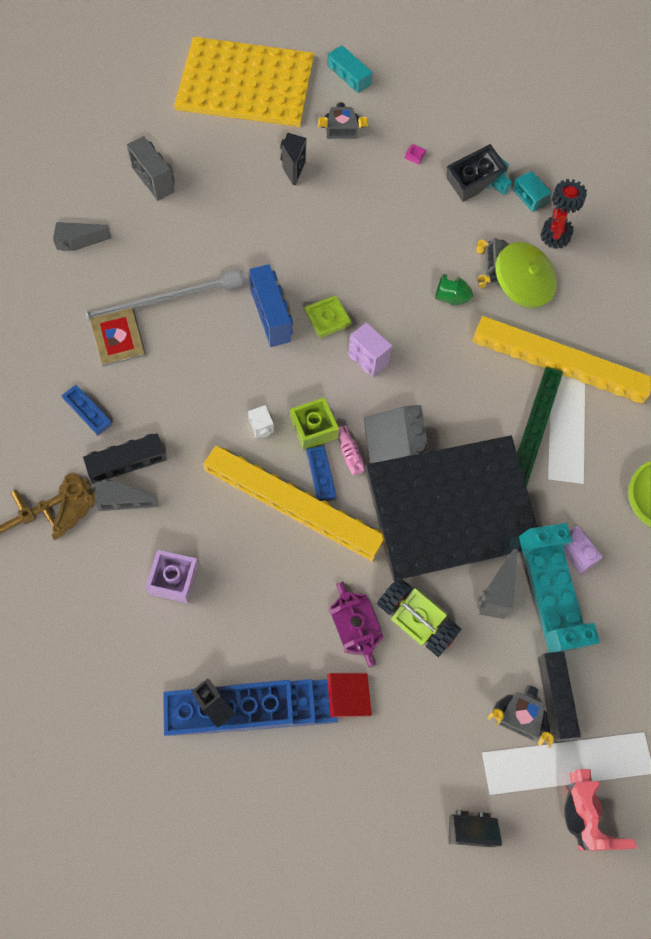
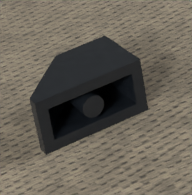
(212, 703)

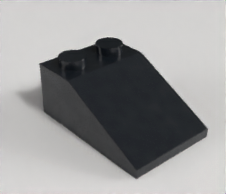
(475, 172)

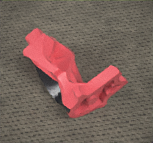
(583, 813)

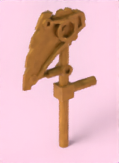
(75, 505)

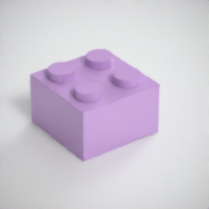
(369, 349)
(172, 576)

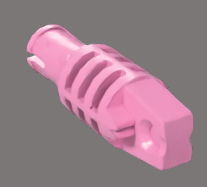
(350, 451)

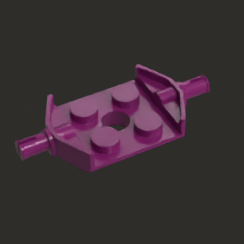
(356, 639)

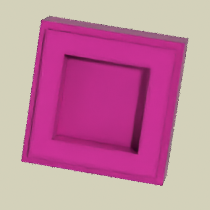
(415, 154)

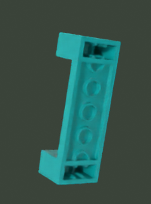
(555, 590)

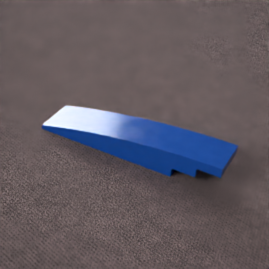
(255, 707)

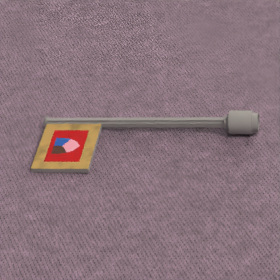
(116, 326)

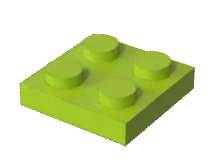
(327, 316)

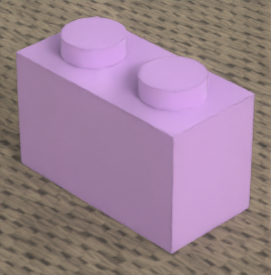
(581, 551)

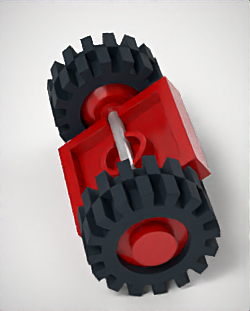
(567, 197)

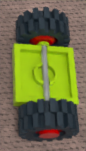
(419, 616)

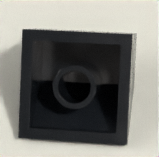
(293, 156)
(474, 830)

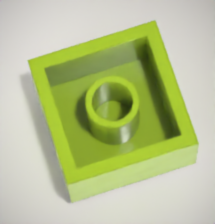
(314, 423)

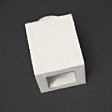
(261, 421)

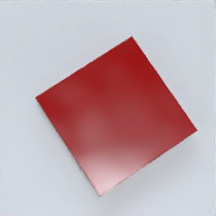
(349, 695)

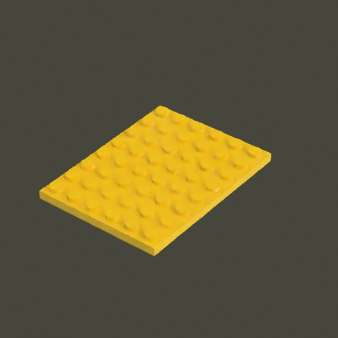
(245, 81)

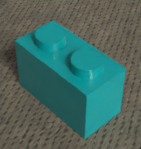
(532, 191)

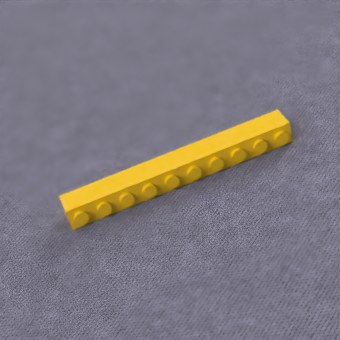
(572, 362)
(294, 503)

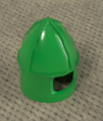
(453, 292)

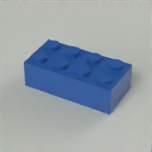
(270, 305)

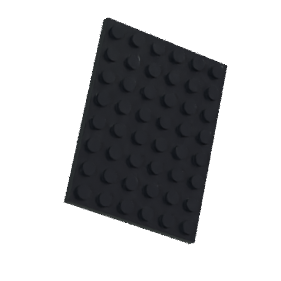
(450, 506)

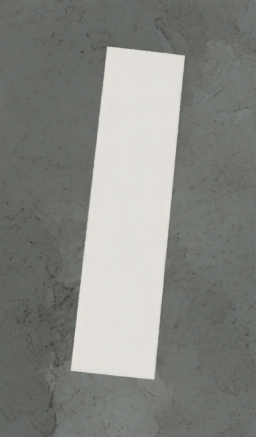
(567, 432)
(550, 767)

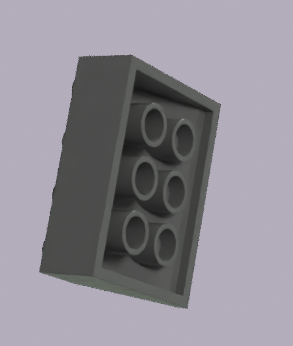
(396, 433)

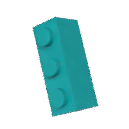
(350, 69)

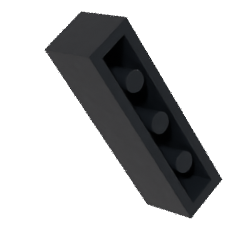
(124, 458)
(559, 697)

